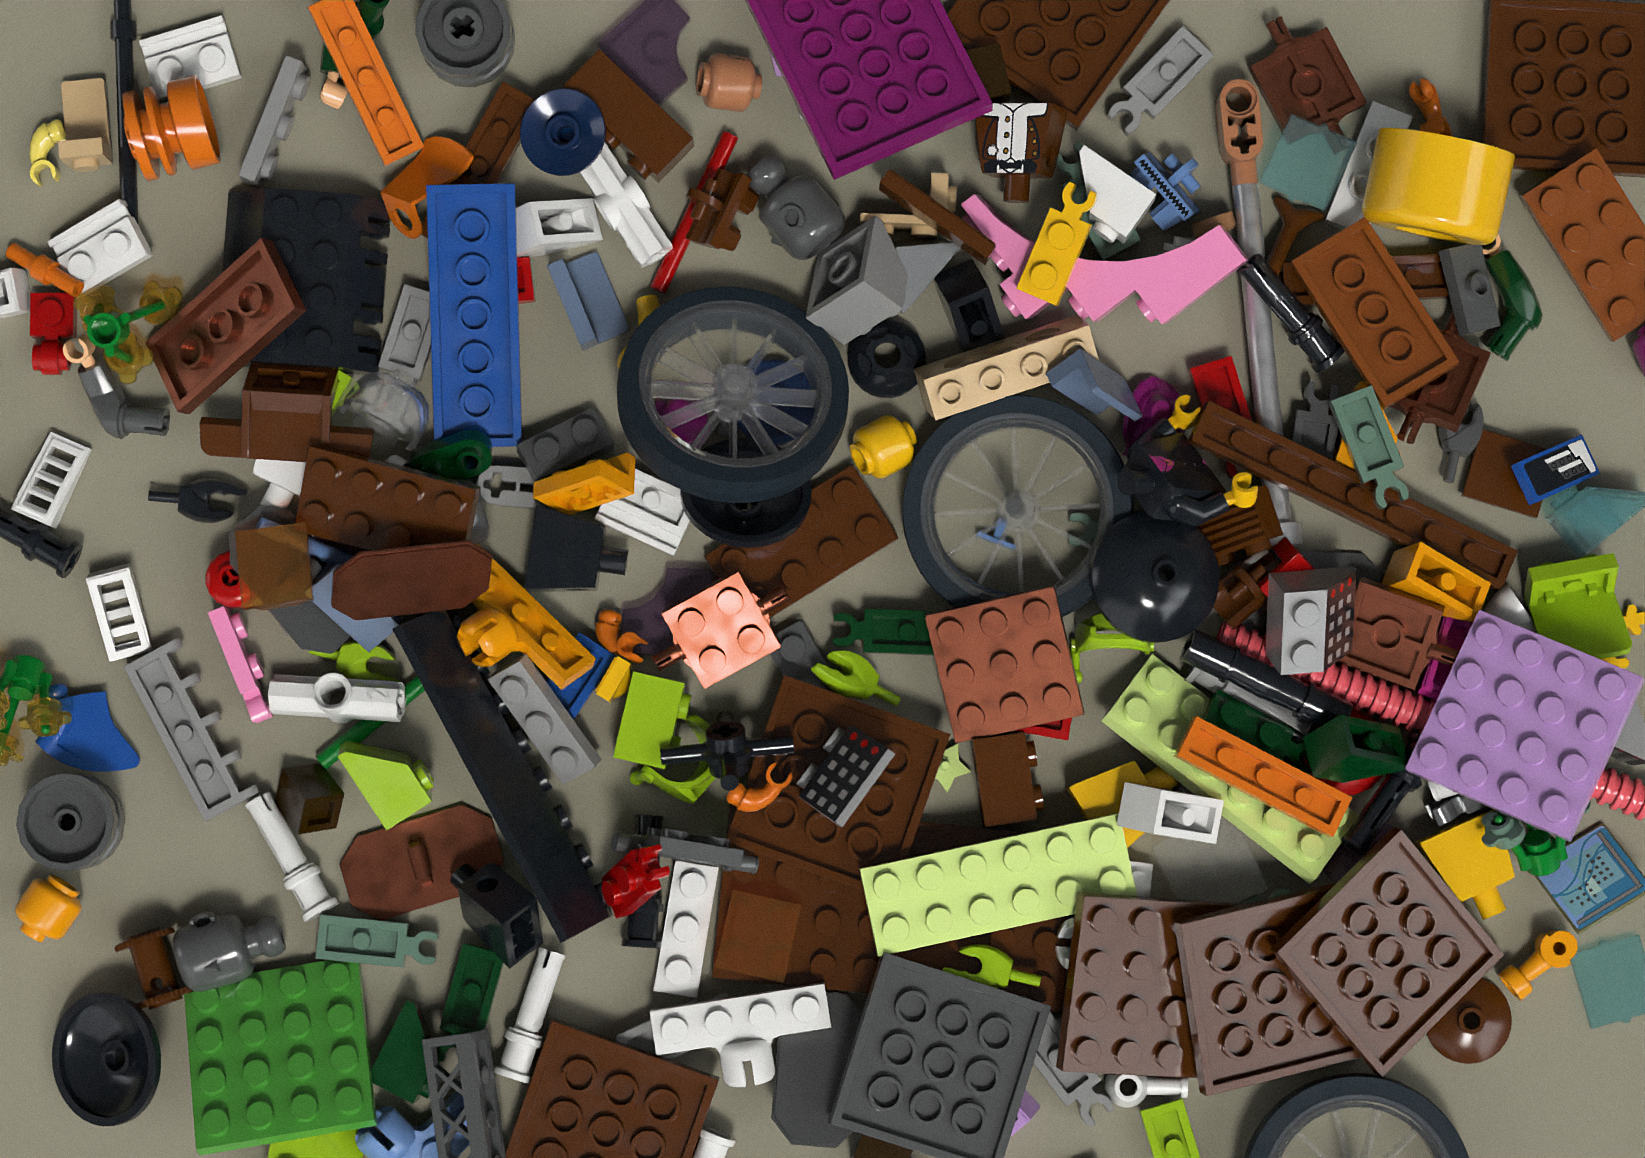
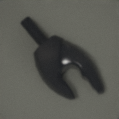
(195, 496)

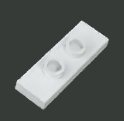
(1349, 196)

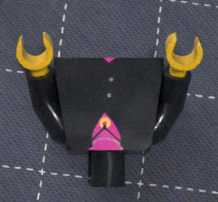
(1174, 479)

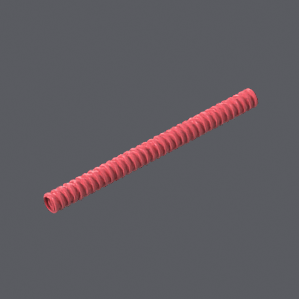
(1415, 711)

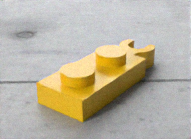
(1057, 249)

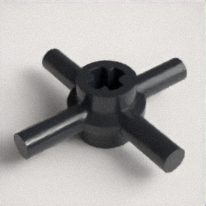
(727, 750)

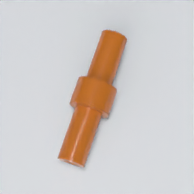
(44, 269)

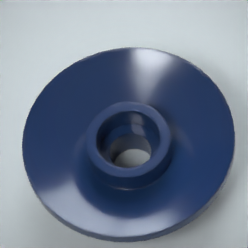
(548, 118)

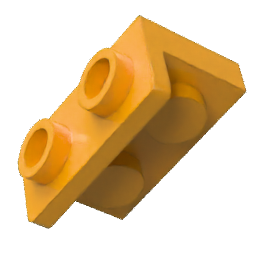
(588, 485)

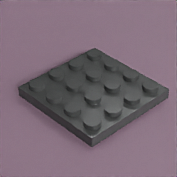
(938, 1062)

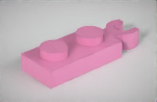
(244, 667)

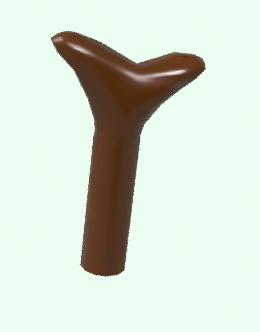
(1293, 222)

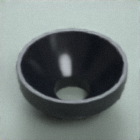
(886, 381)

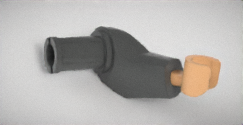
(108, 397)

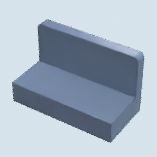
(588, 300)
(1093, 385)
(366, 632)

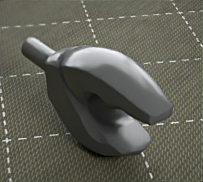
(1461, 443)

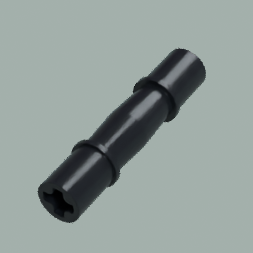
(1262, 679)

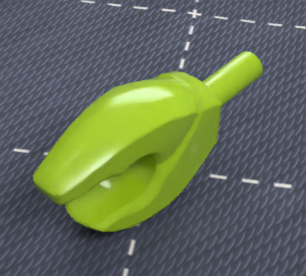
(354, 659)
(859, 678)
(995, 969)

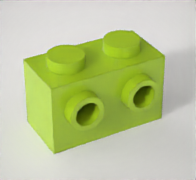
(651, 719)

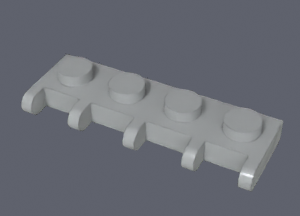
(186, 732)

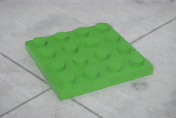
(280, 1057)

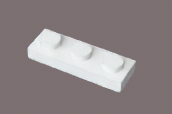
(686, 929)

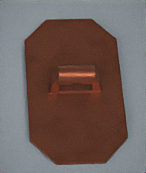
(411, 580)
(415, 860)

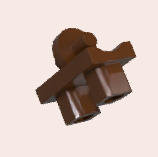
(717, 207)
(1239, 590)

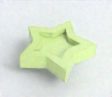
(950, 767)

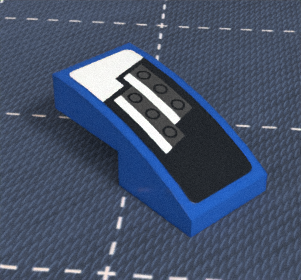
(1555, 469)

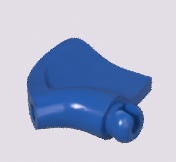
(91, 737)

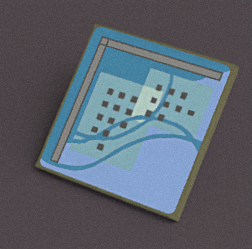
(1593, 880)

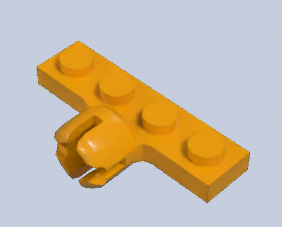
(516, 622)

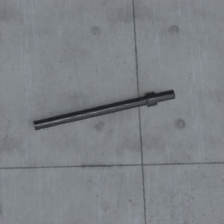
(123, 32)

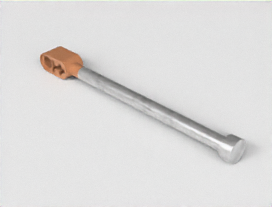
(1251, 242)

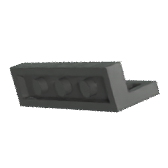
(478, 1093)

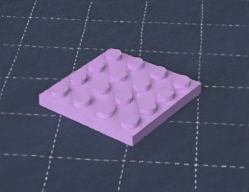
(1525, 725)

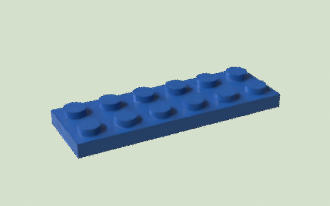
(475, 311)

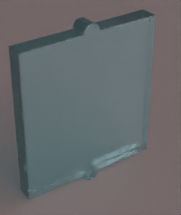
(1308, 162)
(1611, 980)

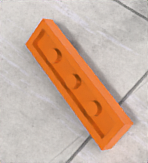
(366, 78)
(1263, 776)

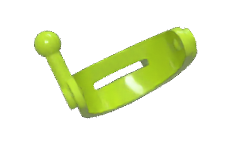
(1087, 639)
(691, 788)

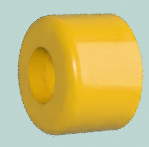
(1437, 186)

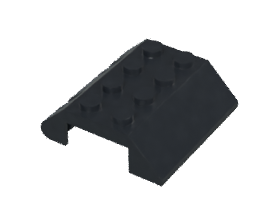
(322, 252)

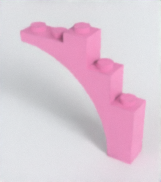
(1163, 281)

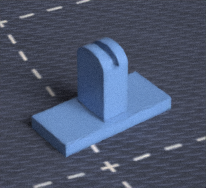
(997, 534)

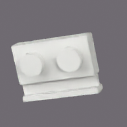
(191, 50)
(101, 246)
(648, 515)

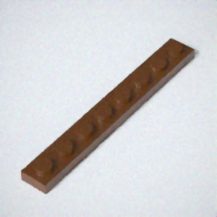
(1341, 492)

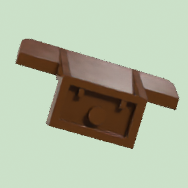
(283, 416)

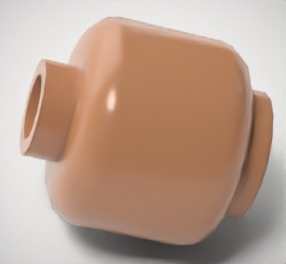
(728, 82)

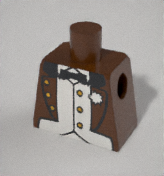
(1020, 144)

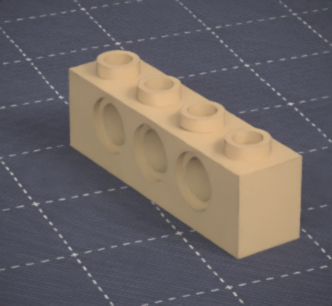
(1000, 367)

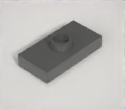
(1469, 288)

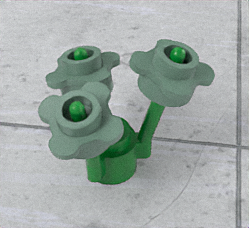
(1539, 852)

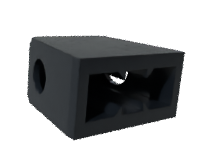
(569, 554)
(499, 911)

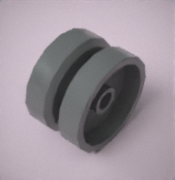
(465, 59)
(46, 810)

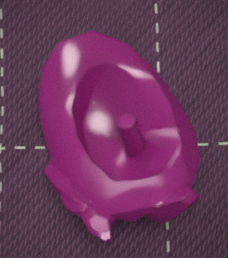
(1155, 400)

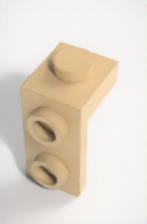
(85, 125)
(939, 192)

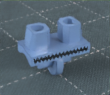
(1177, 203)

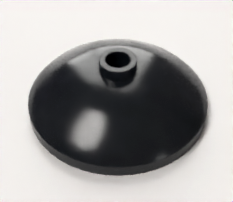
(764, 521)
(1128, 581)
(106, 1059)

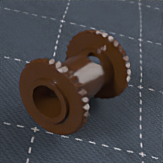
(152, 963)

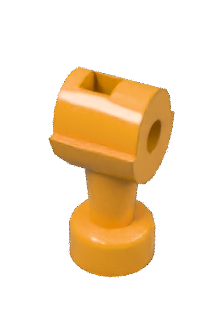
(1552, 950)

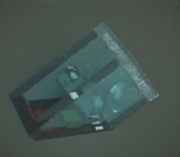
(1592, 515)

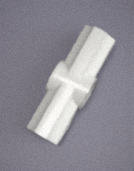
(626, 209)
(362, 700)

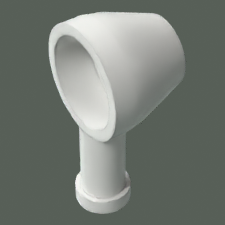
(1508, 607)
(1144, 1086)

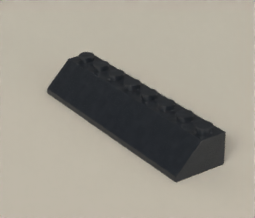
(504, 774)

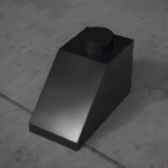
(968, 306)

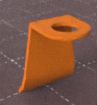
(437, 163)

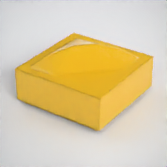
(616, 680)

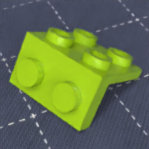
(1578, 605)

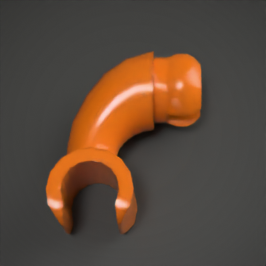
(1428, 102)
(609, 636)
(757, 798)

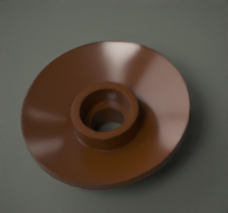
(1484, 1040)

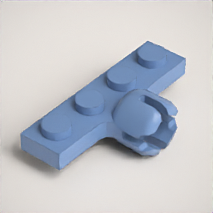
(406, 1140)

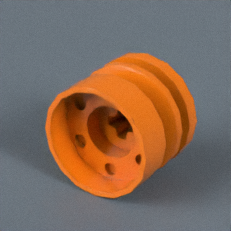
(171, 127)

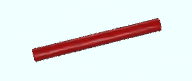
(673, 258)

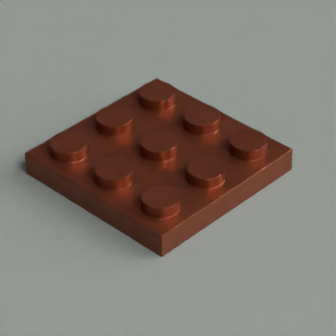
(1004, 664)

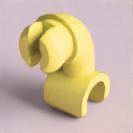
(42, 141)

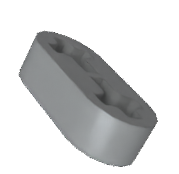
(509, 498)

